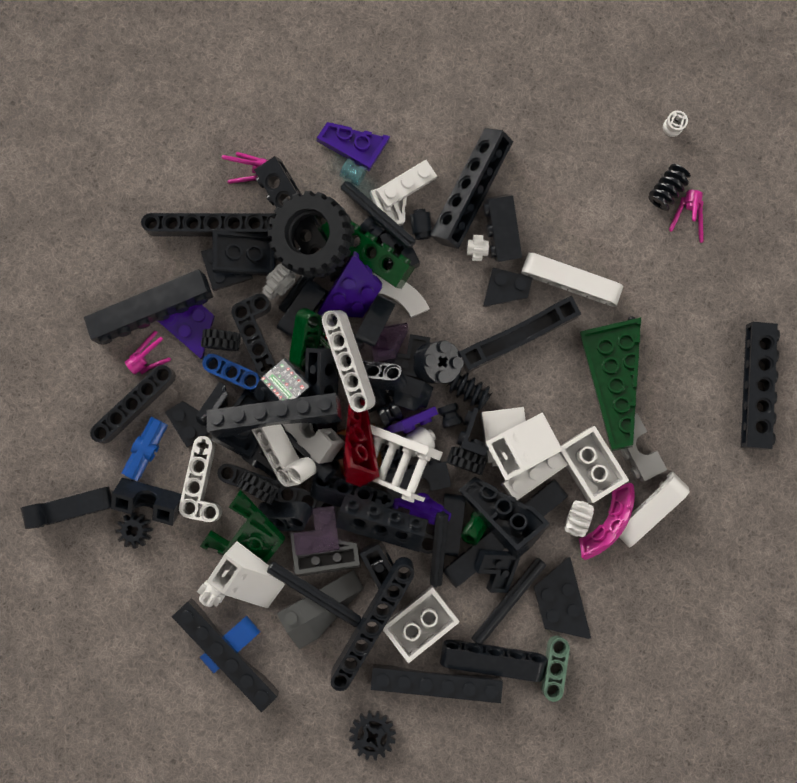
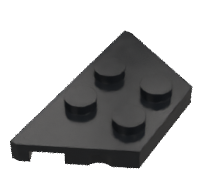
(561, 601)

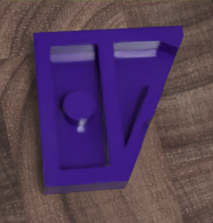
(408, 423)
(425, 510)

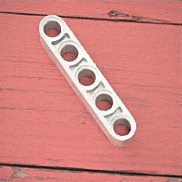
(572, 278)
(340, 354)

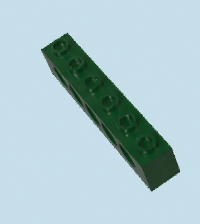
(401, 267)

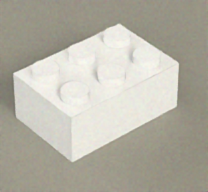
(592, 465)
(420, 624)

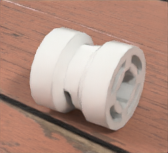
(674, 128)

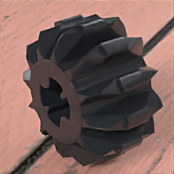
(134, 539)

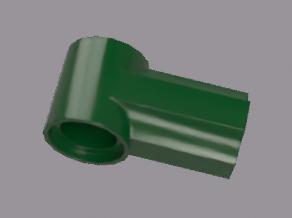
(474, 529)

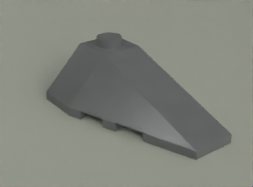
(307, 620)

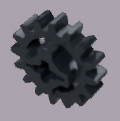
(364, 741)

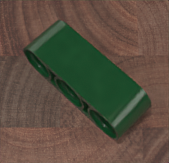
(305, 335)

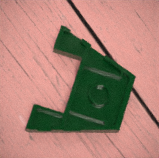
(255, 534)

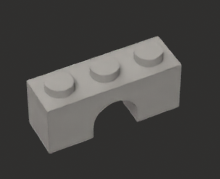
(320, 445)
(643, 465)

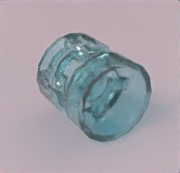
(353, 172)

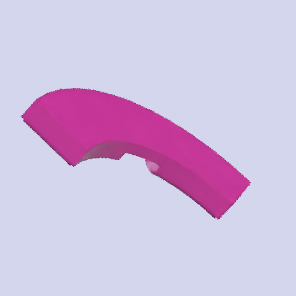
(617, 520)

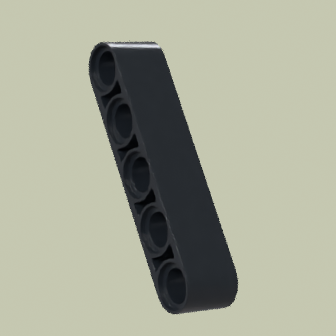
(123, 405)
(493, 660)

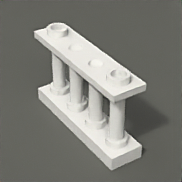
(409, 449)

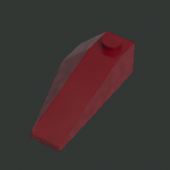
(359, 449)

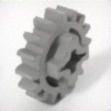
(278, 282)

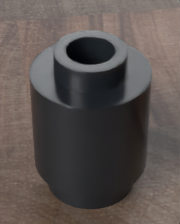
(421, 224)

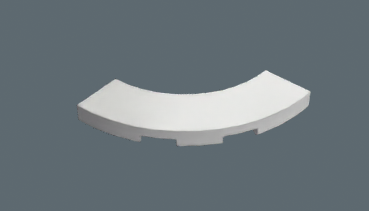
(407, 297)

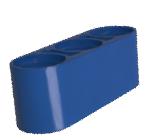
(222, 371)
(238, 637)

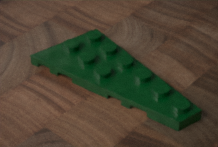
(613, 366)

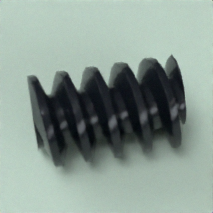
(668, 187)
(470, 390)

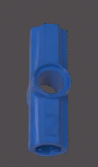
(144, 449)

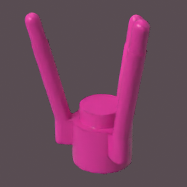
(254, 161)
(693, 202)
(137, 362)

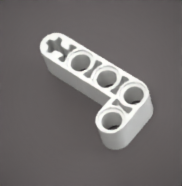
(283, 457)
(202, 478)
(654, 508)

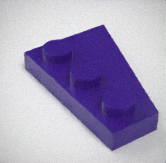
(357, 145)

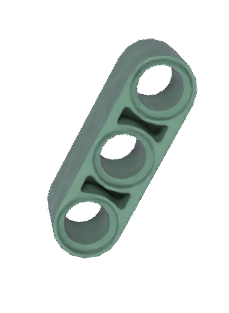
(559, 677)

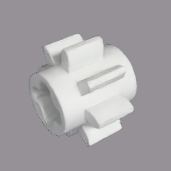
(477, 247)
(209, 595)

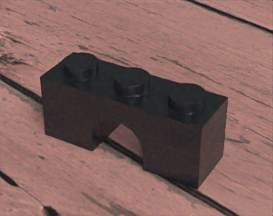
(435, 473)
(133, 494)

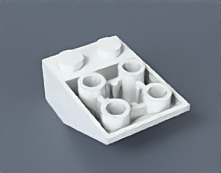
(524, 446)
(245, 577)

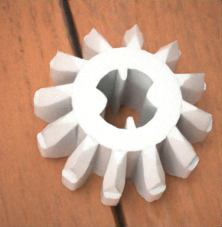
(579, 518)

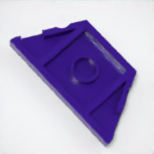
(352, 290)
(189, 327)

